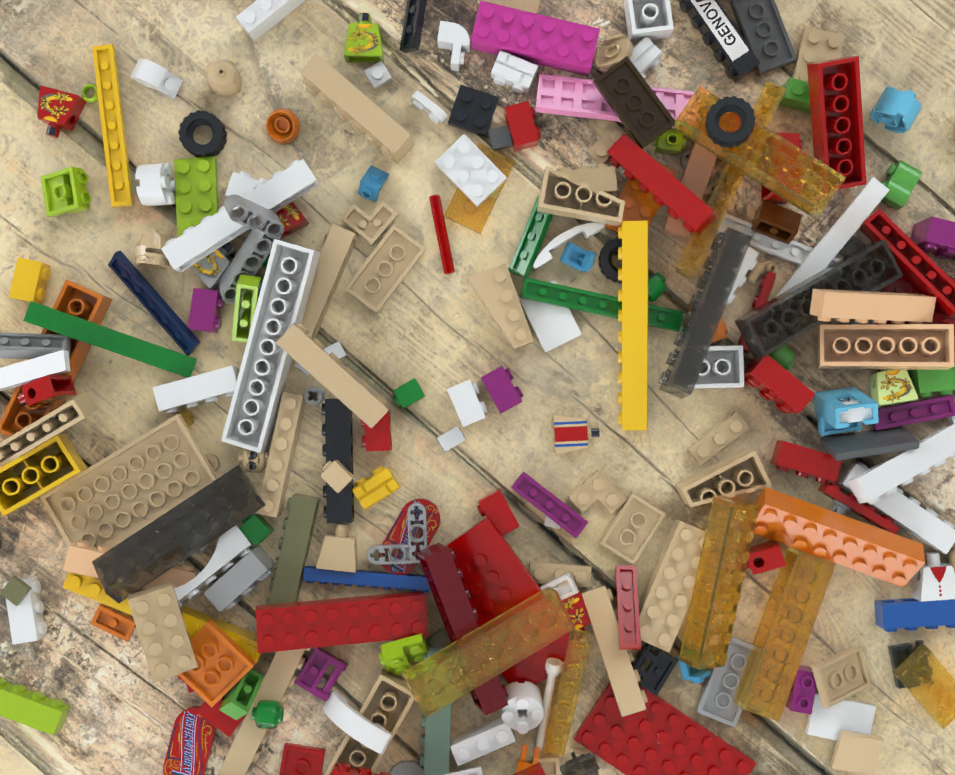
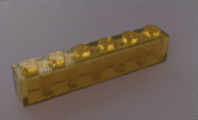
(567, 692)

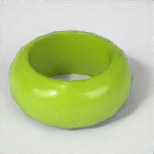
(84, 91)

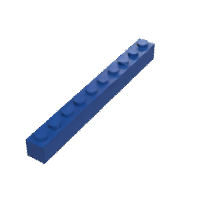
(366, 578)

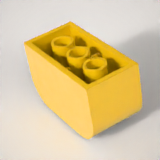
(38, 473)

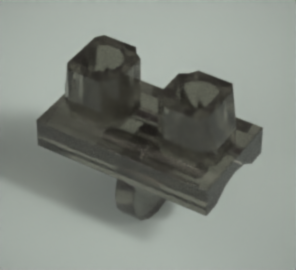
(580, 765)

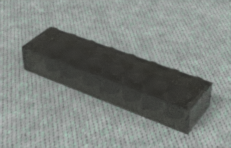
(705, 313)
(788, 313)
(177, 534)

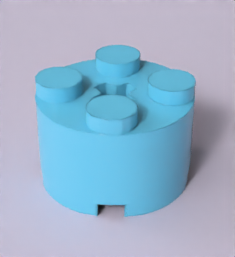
(896, 109)

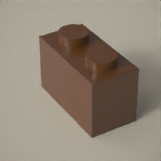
(776, 222)

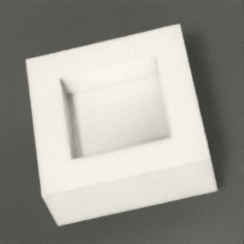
(378, 75)

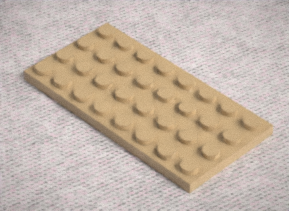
(130, 486)

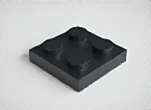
(473, 110)

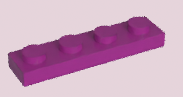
(915, 412)
(549, 504)

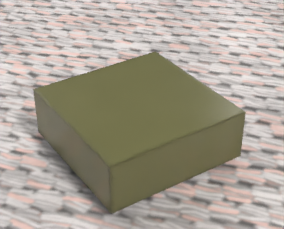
(15, 590)

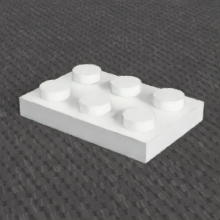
(470, 170)

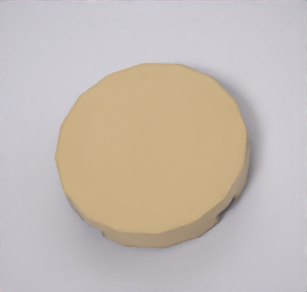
(612, 51)

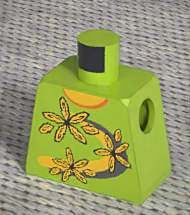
(363, 41)

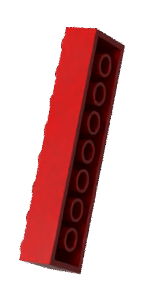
(340, 621)

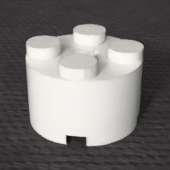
(156, 184)
(524, 707)

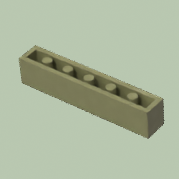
(293, 548)

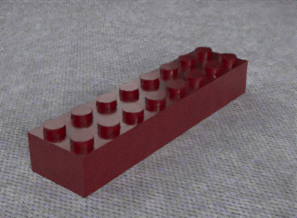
(458, 615)

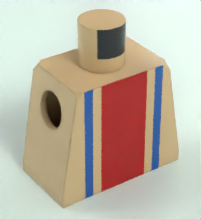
(572, 433)

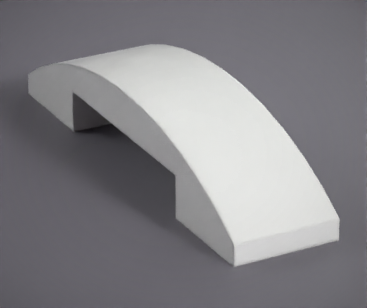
(587, 231)
(355, 724)

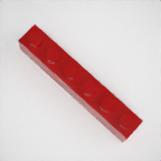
(661, 184)
(912, 261)

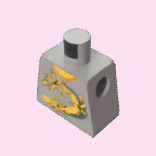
(214, 265)

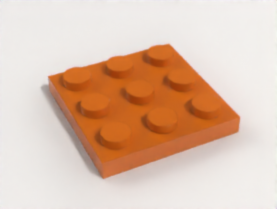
(219, 663)

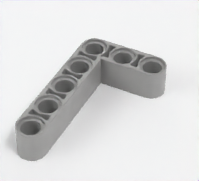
(251, 247)

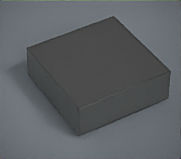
(500, 138)

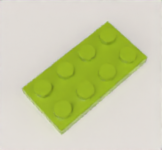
(195, 190)

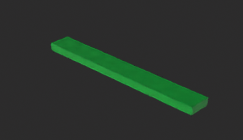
(594, 303)
(109, 339)

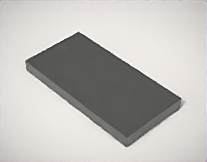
(764, 33)
(869, 443)

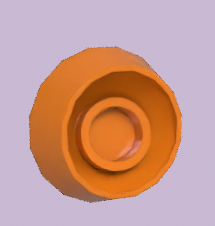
(282, 126)

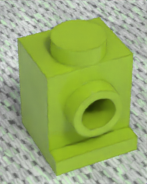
(664, 146)

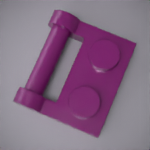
(314, 670)

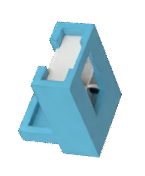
(844, 410)

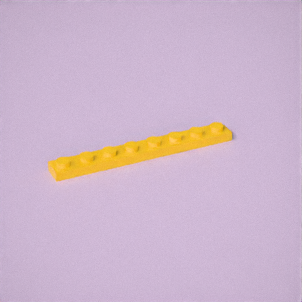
(112, 126)

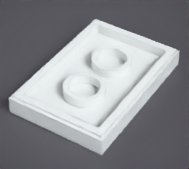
(550, 323)
(845, 715)

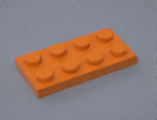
(637, 203)

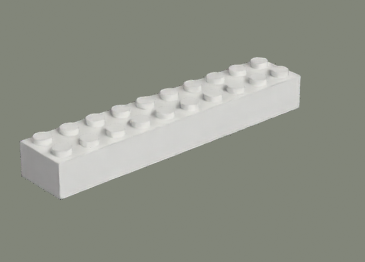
(264, 362)

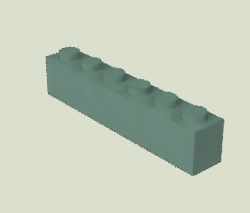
(436, 737)

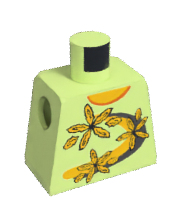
(892, 387)

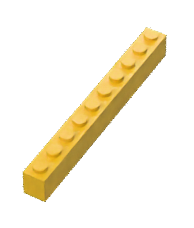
(634, 325)
(195, 620)

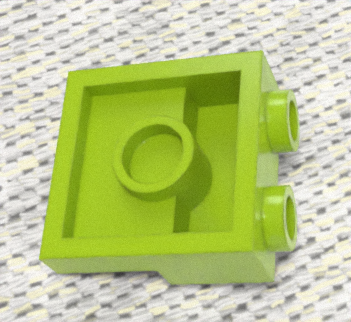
(65, 191)
(399, 654)

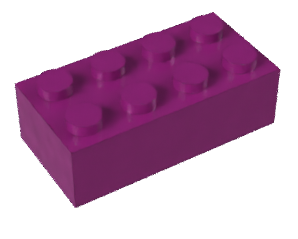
(935, 237)

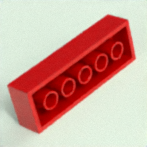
(838, 117)

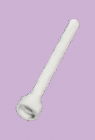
(553, 668)

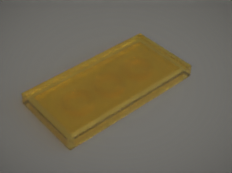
(461, 208)
(929, 684)

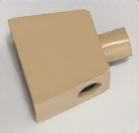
(339, 551)

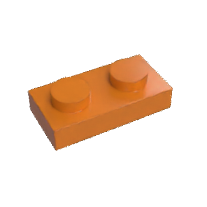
(113, 622)

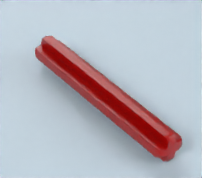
(442, 235)

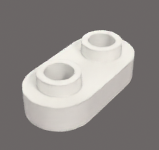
(434, 112)

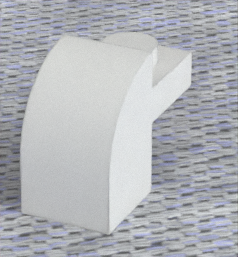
(454, 38)
(156, 77)

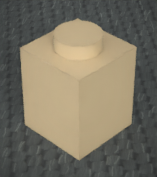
(336, 475)

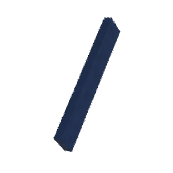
(153, 303)

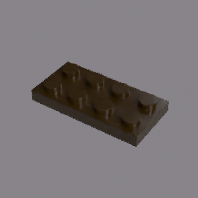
(634, 102)

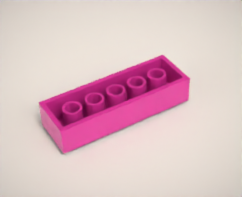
(535, 38)

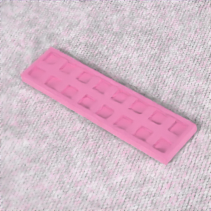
(582, 99)

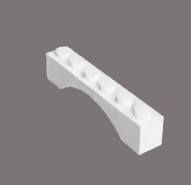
(228, 549)

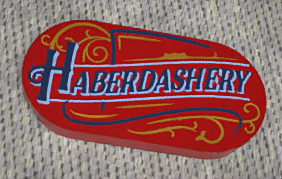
(399, 534)
(189, 744)

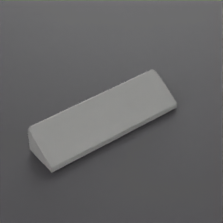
(31, 345)

